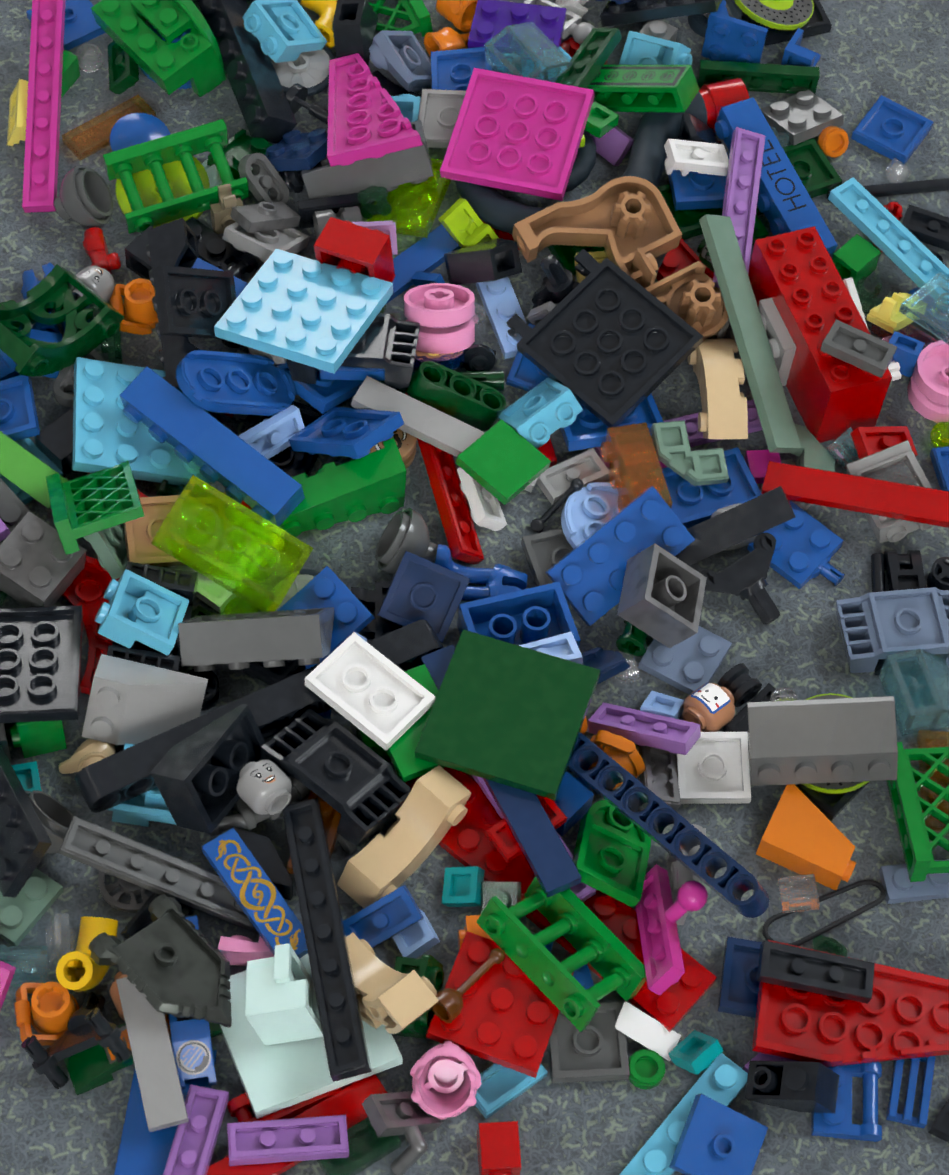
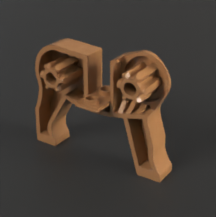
(634, 228)

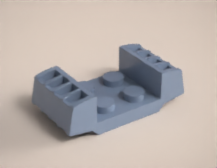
(893, 624)

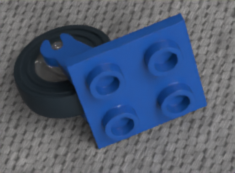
(728, 36)

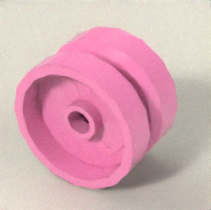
(443, 316)
(930, 383)

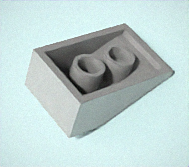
(139, 701)

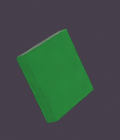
(503, 462)

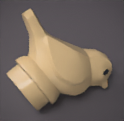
(86, 754)

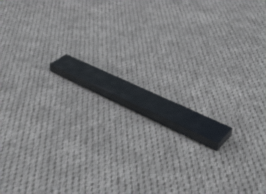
(326, 941)

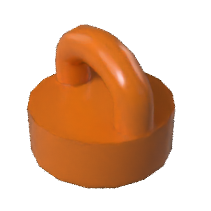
(833, 141)

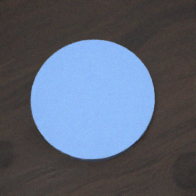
(588, 511)

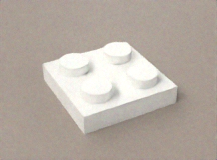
(715, 770)

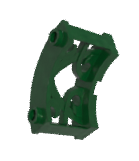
(80, 336)

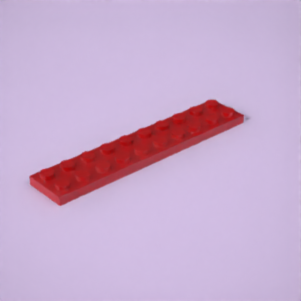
(472, 848)

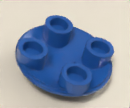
(136, 129)

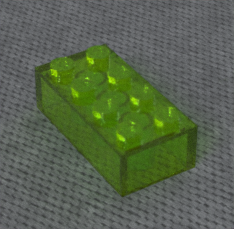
(232, 545)

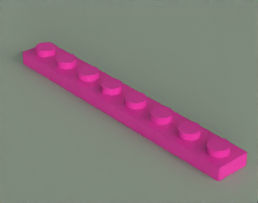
(43, 106)

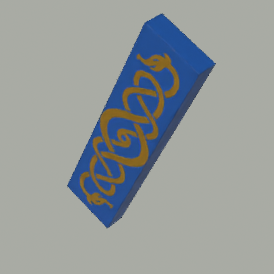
(255, 892)

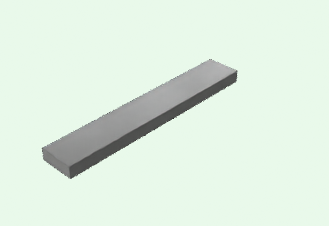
(420, 419)

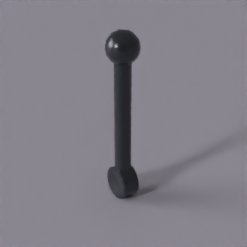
(537, 525)

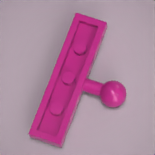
(658, 926)

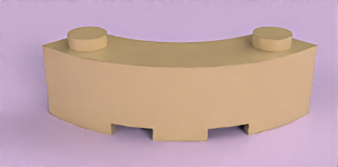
(719, 377)
(422, 822)
(384, 993)

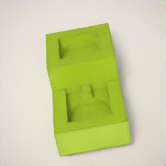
(465, 225)

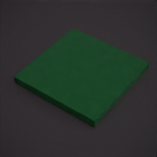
(508, 714)

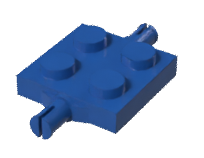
(804, 549)

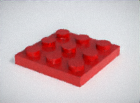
(501, 1014)

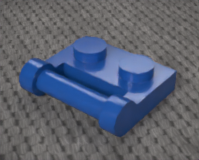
(840, 1123)

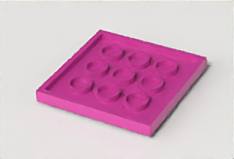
(517, 134)

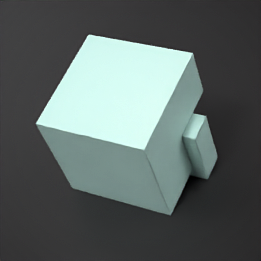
(281, 998)

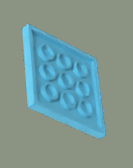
(304, 310)
(108, 437)

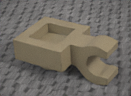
(221, 211)

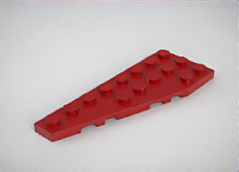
(900, 1022)

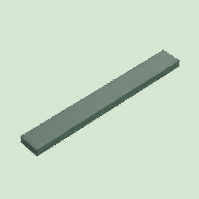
(750, 334)

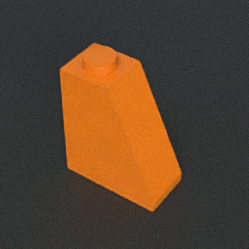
(806, 841)

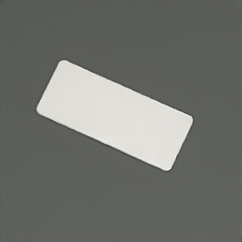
(646, 1030)

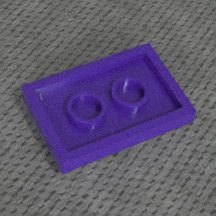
(495, 15)

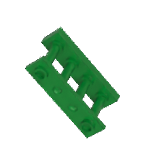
(166, 149)
(584, 931)

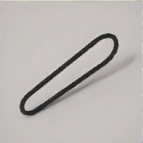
(836, 923)

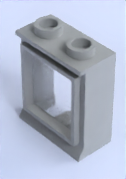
(893, 465)

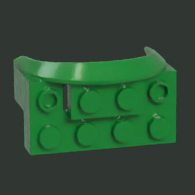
(169, 64)

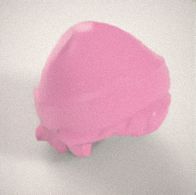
(445, 1081)

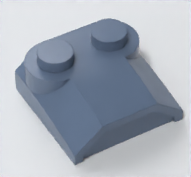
(403, 58)

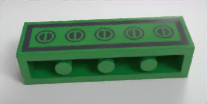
(645, 88)

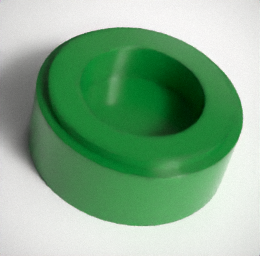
(646, 1069)

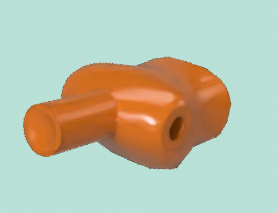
(445, 40)

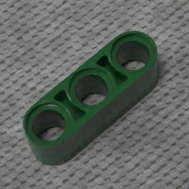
(456, 395)

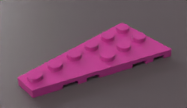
(363, 115)

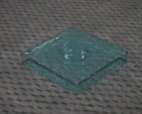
(930, 306)

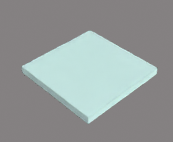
(294, 1070)

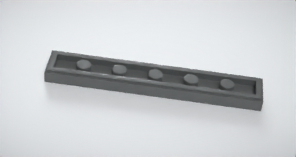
(152, 870)

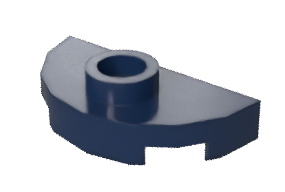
(607, 661)

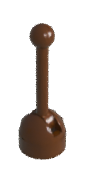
(451, 1000)

